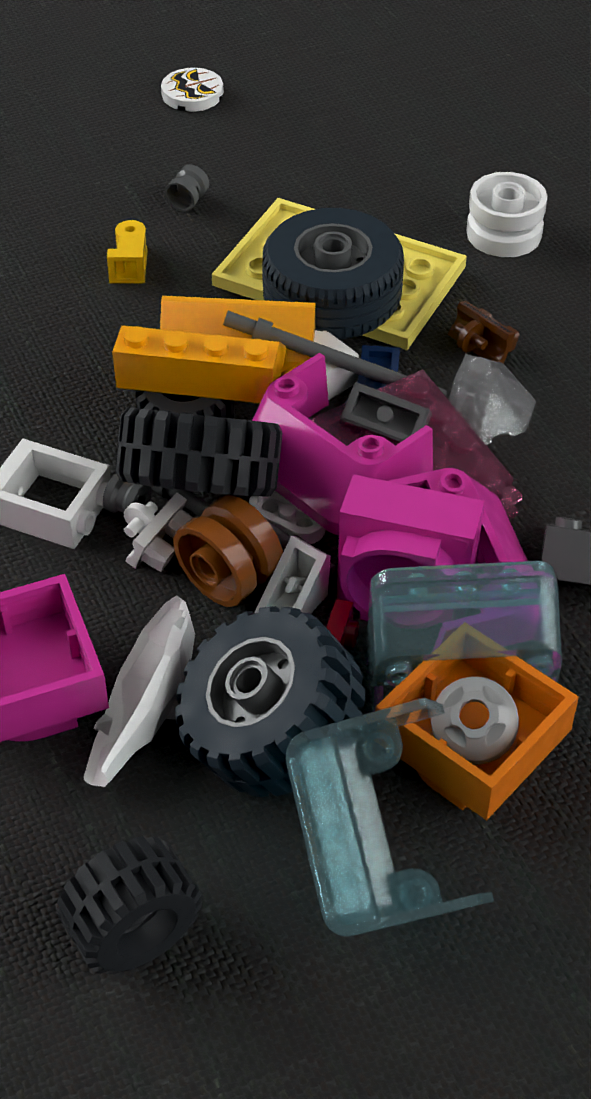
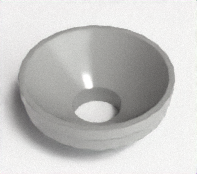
(487, 742)

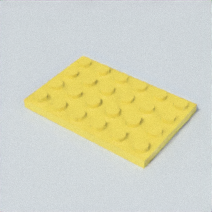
(426, 275)

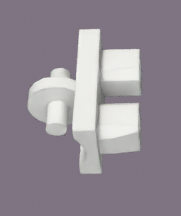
(149, 543)

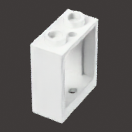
(41, 520)

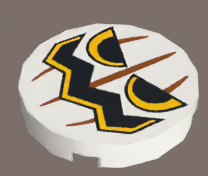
(192, 88)

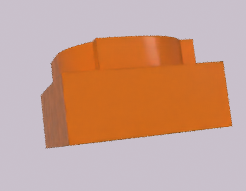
(544, 714)

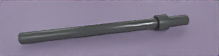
(263, 330)

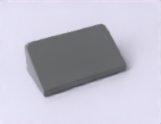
(384, 413)

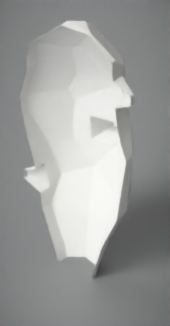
(145, 688)

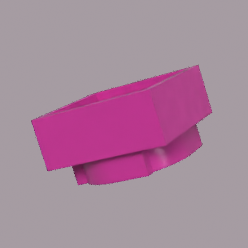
(401, 527)
(45, 662)

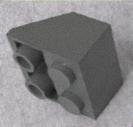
(568, 550)

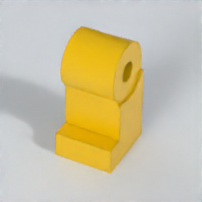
(129, 260)

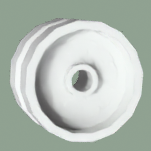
(506, 214)

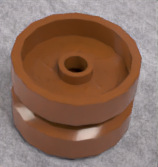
(228, 550)

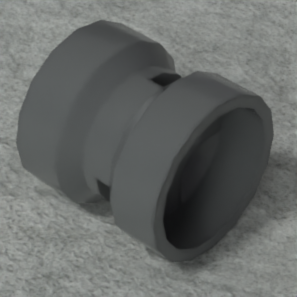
(187, 188)

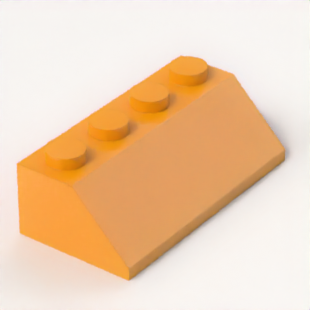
(208, 315)
(196, 363)

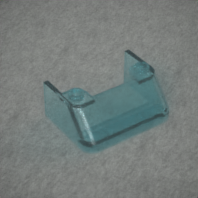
(461, 615)
(344, 825)

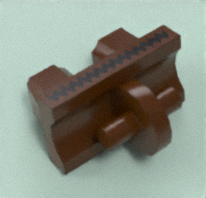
(482, 334)

